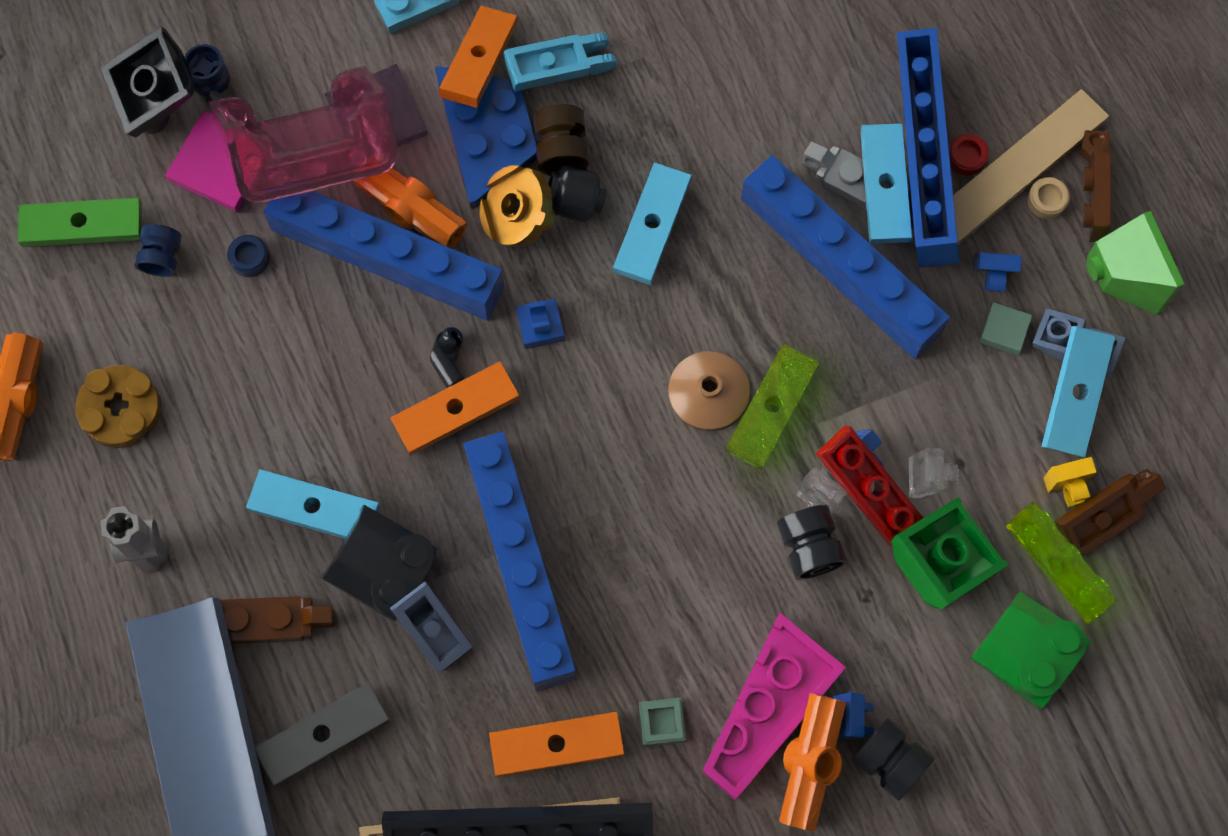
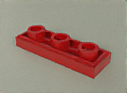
(855, 471)

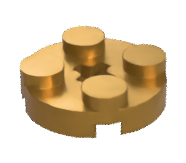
(534, 211)
(101, 389)

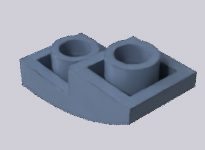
(1055, 332)

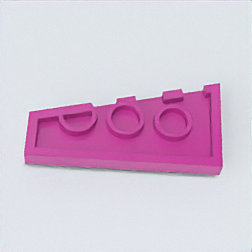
(770, 705)

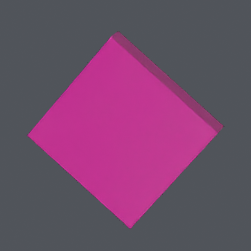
(204, 166)

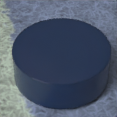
(248, 255)

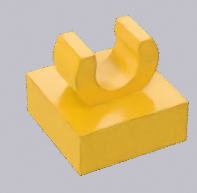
(1071, 479)

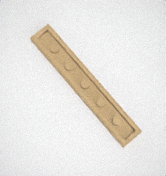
(1024, 163)

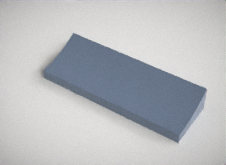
(199, 723)

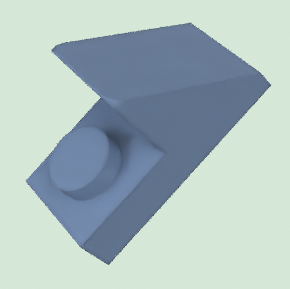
(431, 627)

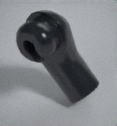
(445, 354)

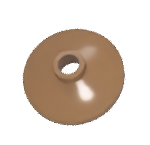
(703, 408)

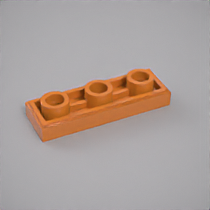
(478, 56)
(477, 395)
(528, 747)

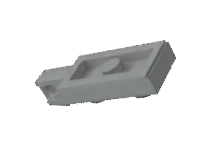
(839, 172)

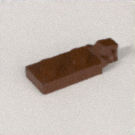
(1097, 181)
(1109, 510)
(274, 619)

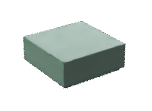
(1005, 328)
(662, 722)

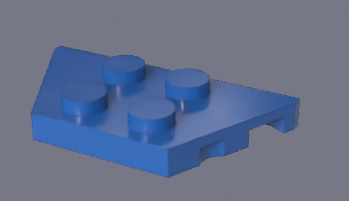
(489, 135)

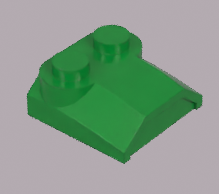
(946, 555)
(1031, 650)

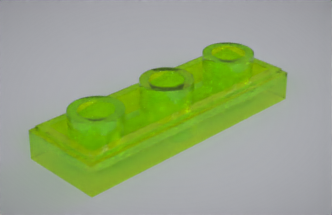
(781, 386)
(1061, 562)

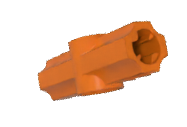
(414, 206)
(17, 388)
(812, 762)

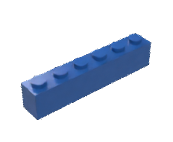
(927, 148)
(388, 251)
(844, 257)
(520, 561)

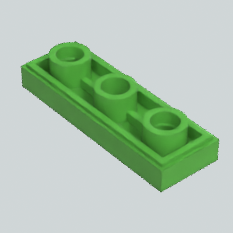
(57, 222)

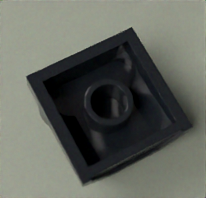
(148, 83)
(380, 562)

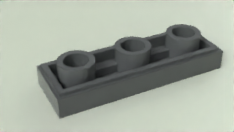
(298, 747)

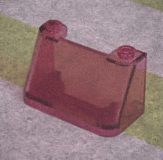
(311, 146)

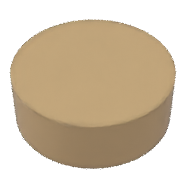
(1048, 198)

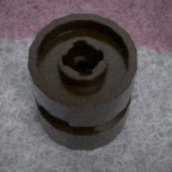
(561, 139)

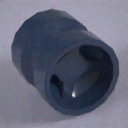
(202, 61)
(158, 250)

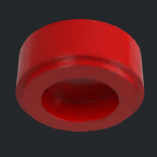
(968, 154)

